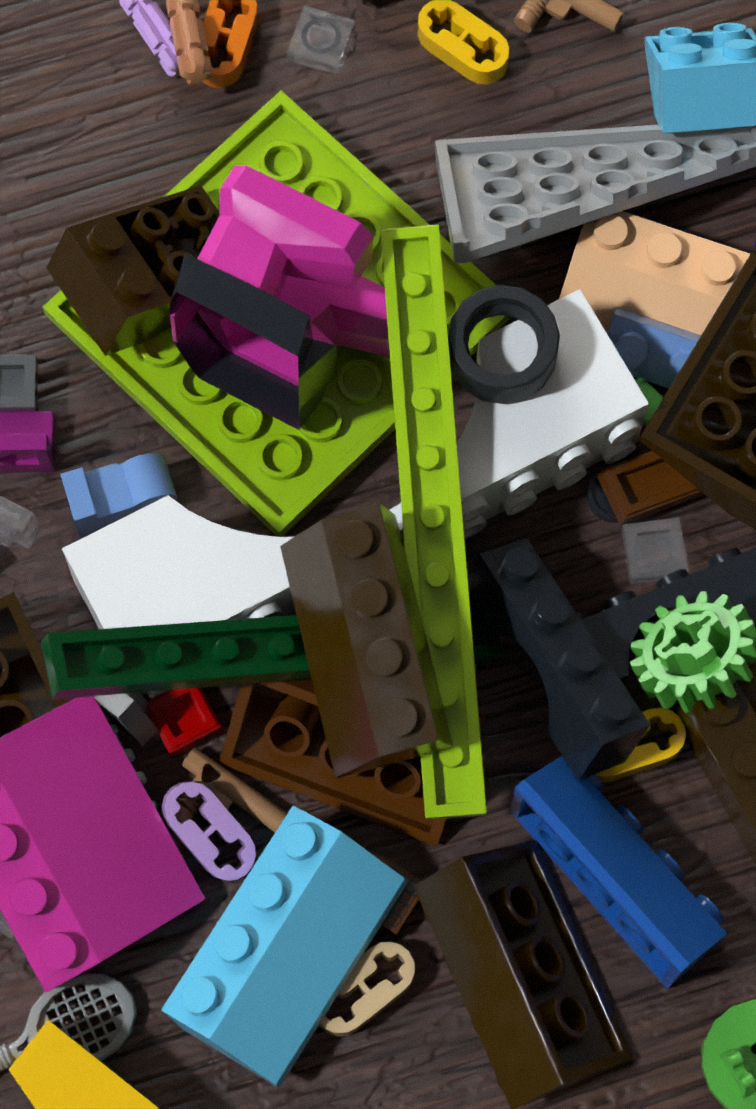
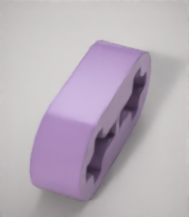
(197, 840)

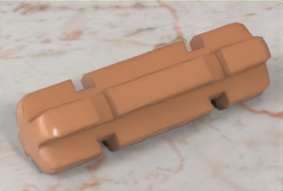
(189, 40)

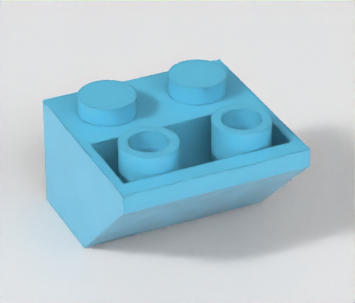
(703, 78)

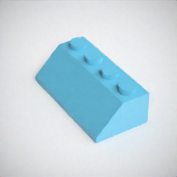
(285, 946)

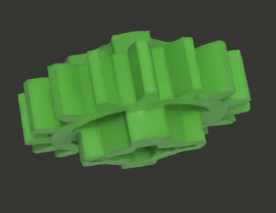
(695, 652)

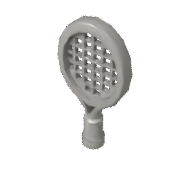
(107, 986)

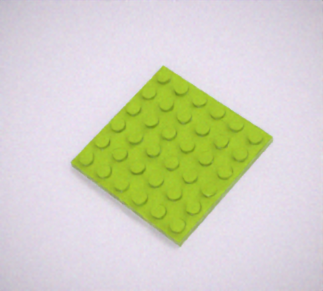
(253, 454)

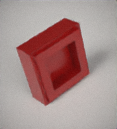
(183, 719)

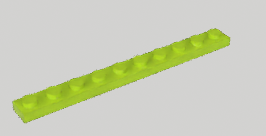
(433, 506)

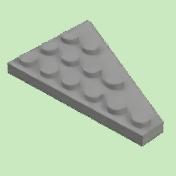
(542, 183)

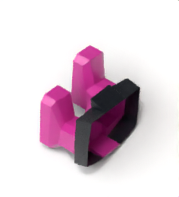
(276, 297)

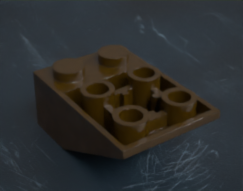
(127, 263)

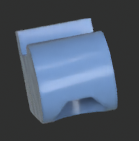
(116, 490)

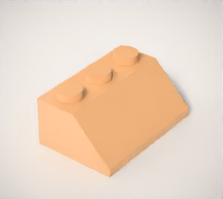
(651, 271)

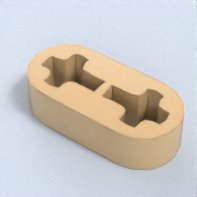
(377, 998)

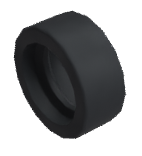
(507, 302)

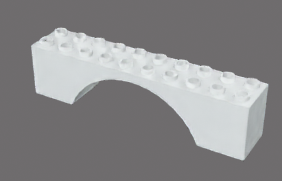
(186, 569)

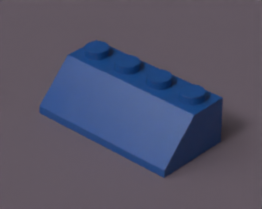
(617, 870)

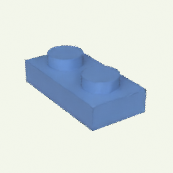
(650, 346)

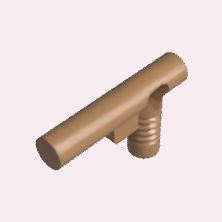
(594, 9)
(228, 790)

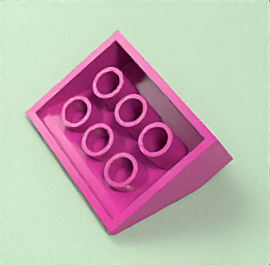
(81, 845)

